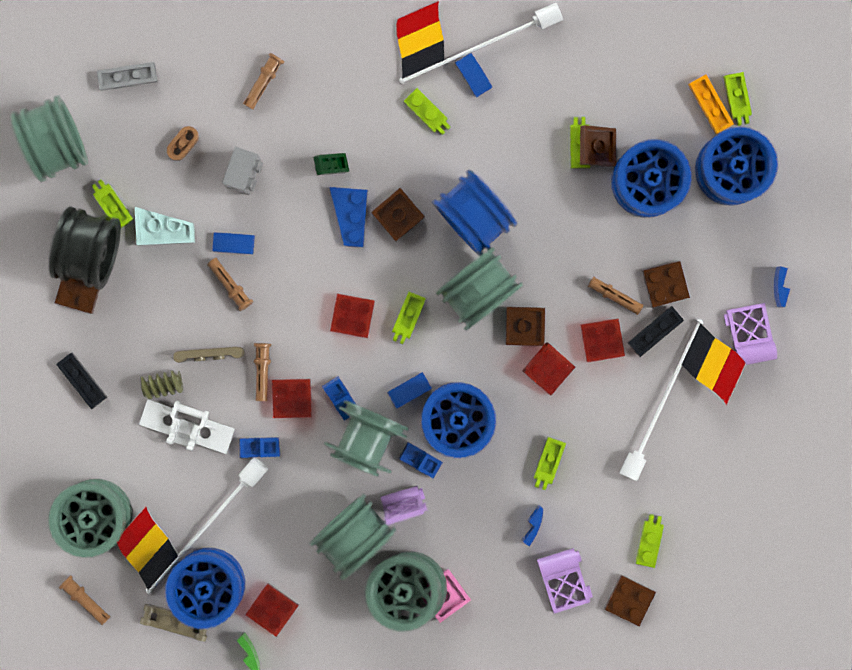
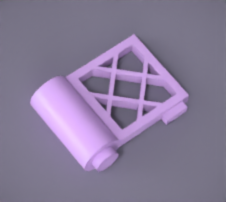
(754, 350)
(403, 504)
(562, 565)

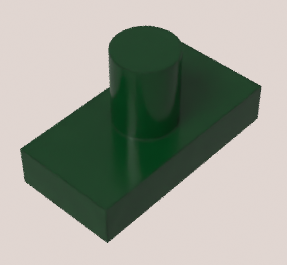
(331, 164)

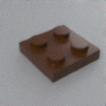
(597, 146)
(398, 214)
(666, 284)
(77, 296)
(525, 326)
(630, 600)

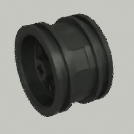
(84, 247)

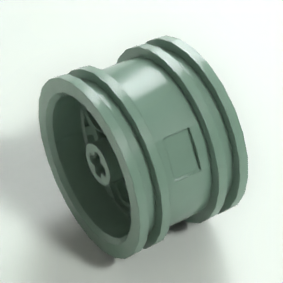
(49, 138)
(479, 288)
(89, 518)
(352, 537)
(390, 614)

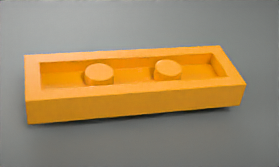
(711, 104)

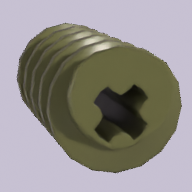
(162, 385)

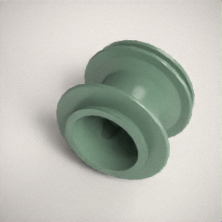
(365, 439)

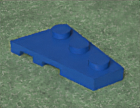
(351, 214)

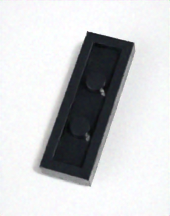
(655, 331)
(81, 380)

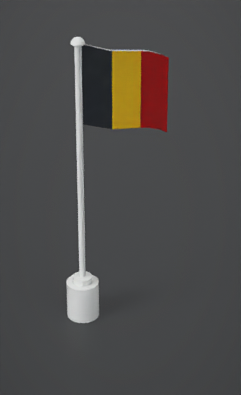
(423, 42)
(710, 364)
(150, 548)

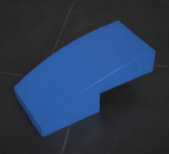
(473, 74)
(233, 243)
(780, 293)
(409, 390)
(338, 394)
(259, 447)
(420, 460)
(535, 519)

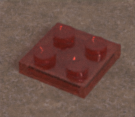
(352, 315)
(602, 340)
(548, 368)
(292, 398)
(272, 609)

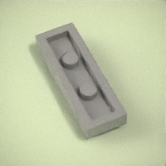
(127, 76)

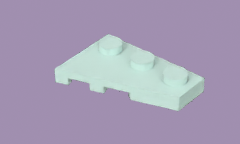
(161, 229)

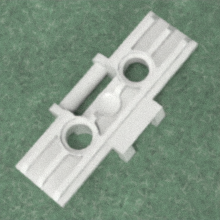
(184, 431)

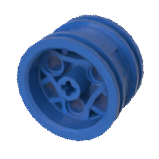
(760, 151)
(661, 178)
(475, 212)
(461, 430)
(195, 614)

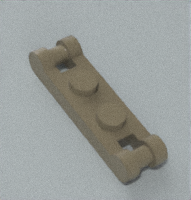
(217, 353)
(167, 621)

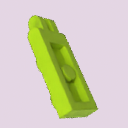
(738, 97)
(427, 111)
(575, 144)
(111, 203)
(408, 316)
(549, 462)
(650, 542)

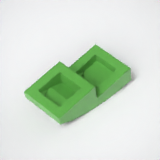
(251, 659)

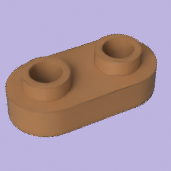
(180, 141)

